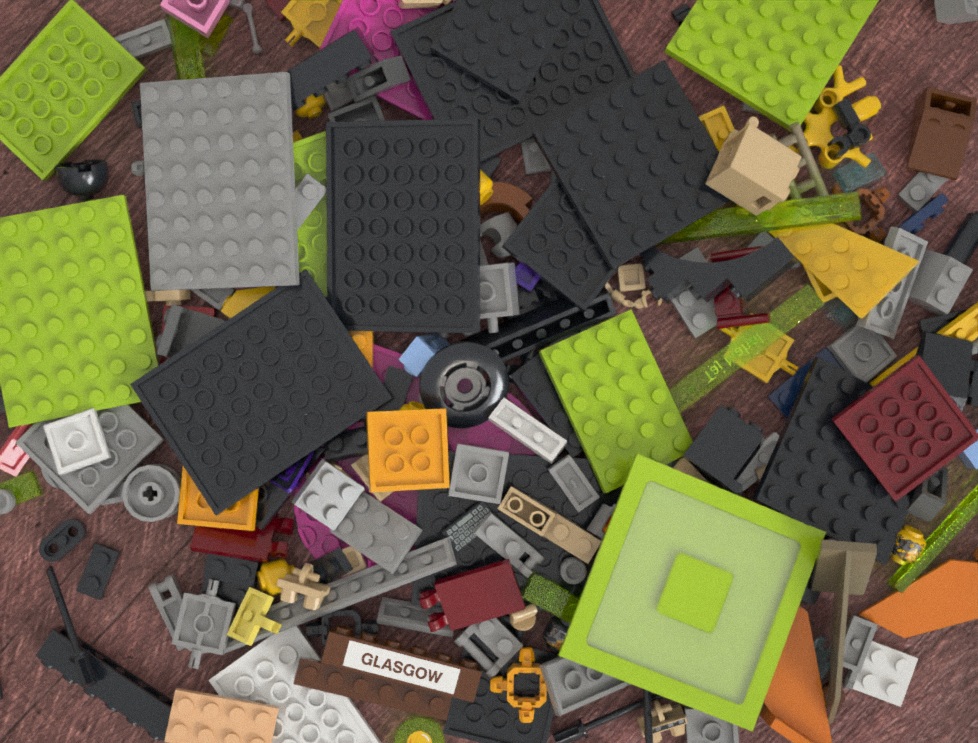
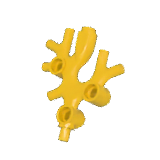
(819, 125)

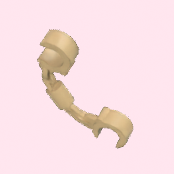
(619, 297)

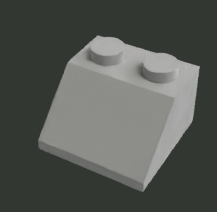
(938, 282)

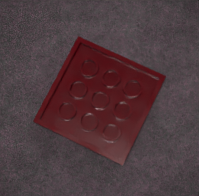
(906, 428)

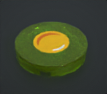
(419, 731)

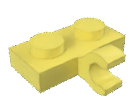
(252, 617)

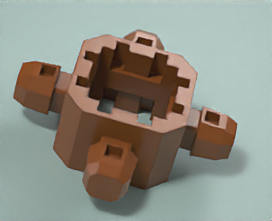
(872, 201)

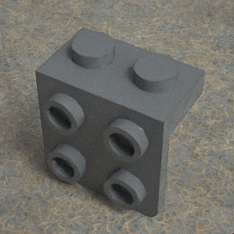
(183, 328)

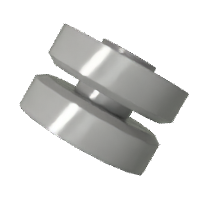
(139, 494)

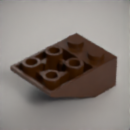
(940, 132)

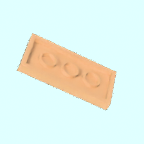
(219, 719)

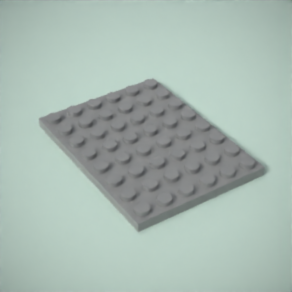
(220, 182)

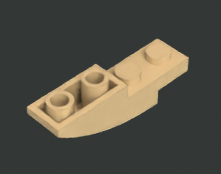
(549, 524)

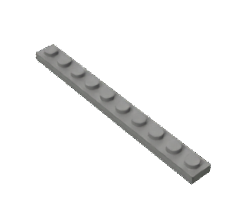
(358, 588)

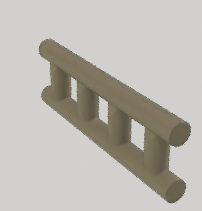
(806, 160)

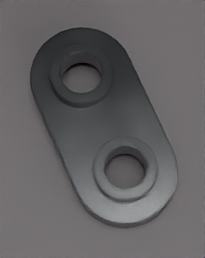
(63, 538)

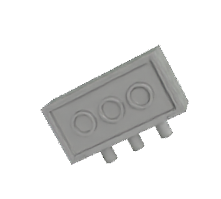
(497, 295)

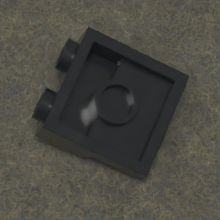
(234, 576)

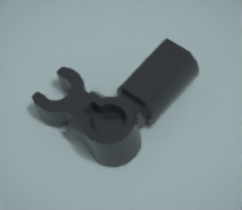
(856, 133)

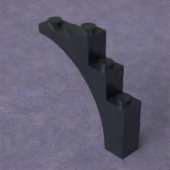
(747, 274)

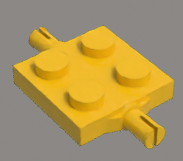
(310, 19)
(768, 360)

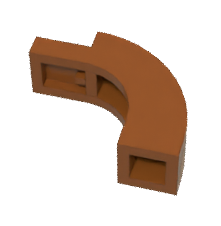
(507, 199)

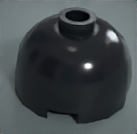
(83, 178)

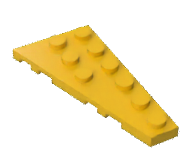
(848, 263)

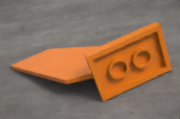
(931, 601)
(795, 694)

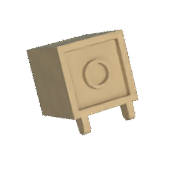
(754, 169)

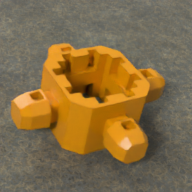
(498, 685)

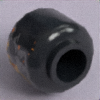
(555, 633)

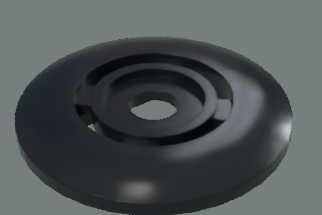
(461, 362)

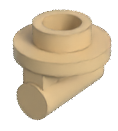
(524, 618)

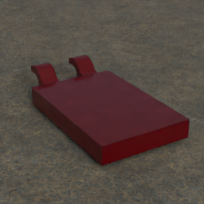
(244, 544)
(474, 596)

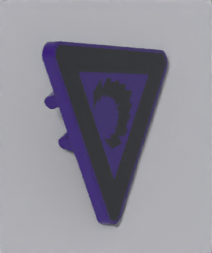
(289, 478)

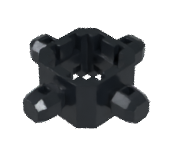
(315, 628)

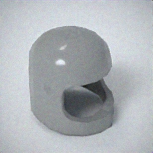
(499, 229)

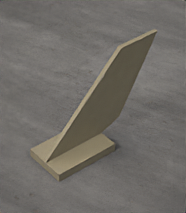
(841, 570)

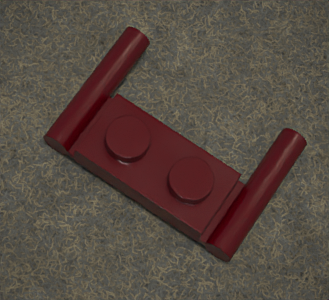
(727, 306)

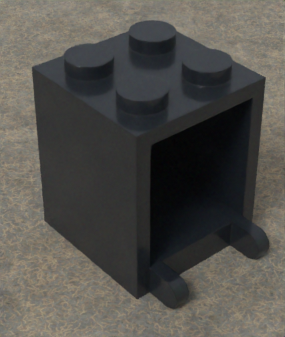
(725, 449)

